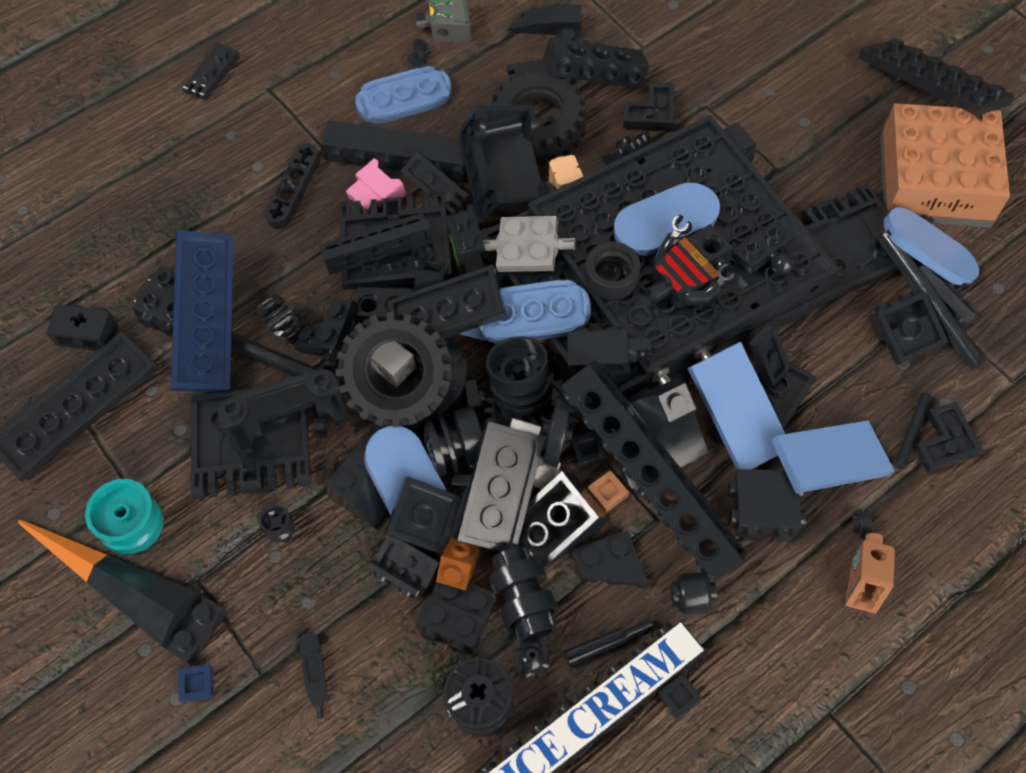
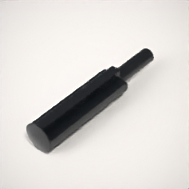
(604, 643)

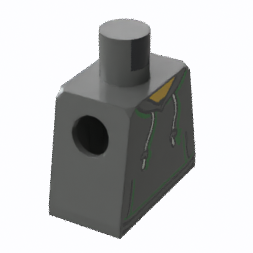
(447, 20)

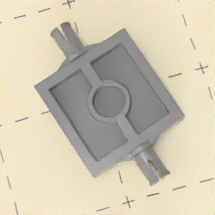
(528, 244)

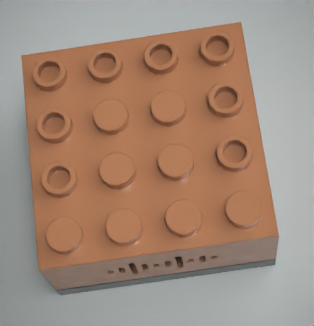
(945, 164)

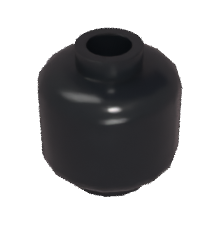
(693, 593)

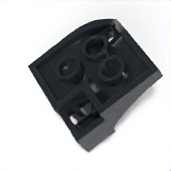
(672, 419)

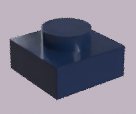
(195, 683)

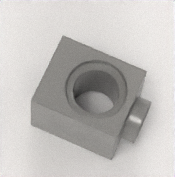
(393, 362)

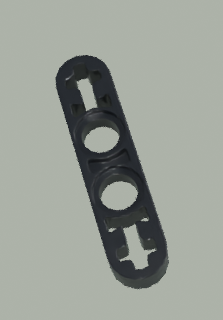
(288, 184)

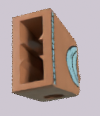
(871, 574)

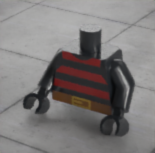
(684, 273)

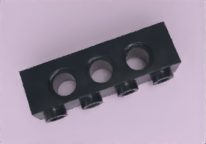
(595, 62)

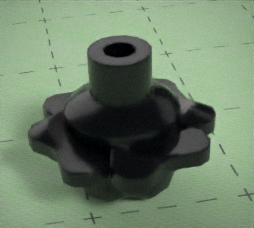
(531, 658)

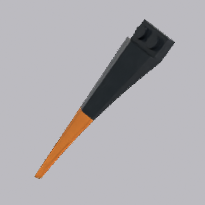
(163, 609)

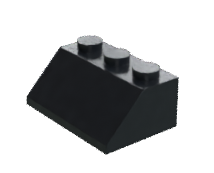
(354, 488)

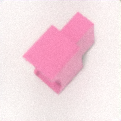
(374, 184)

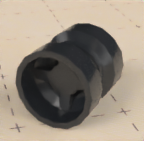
(272, 518)

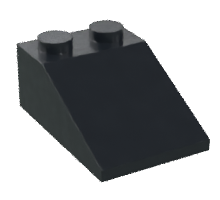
(560, 519)

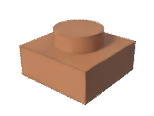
(608, 491)

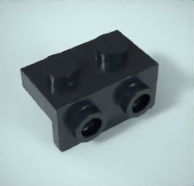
(405, 566)

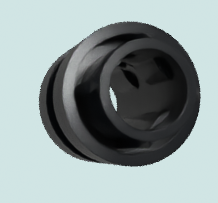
(527, 606)

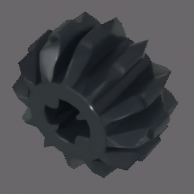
(279, 317)

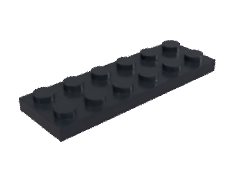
(936, 77)
(73, 405)

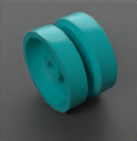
(124, 516)

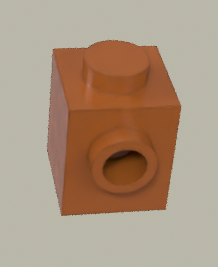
(457, 564)

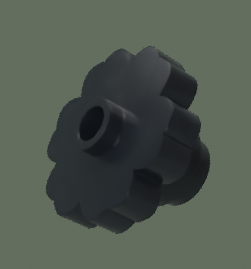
(626, 146)

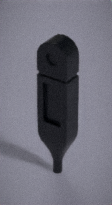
(314, 670)

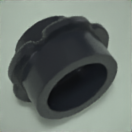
(862, 523)

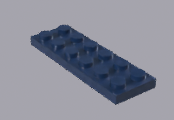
(202, 312)

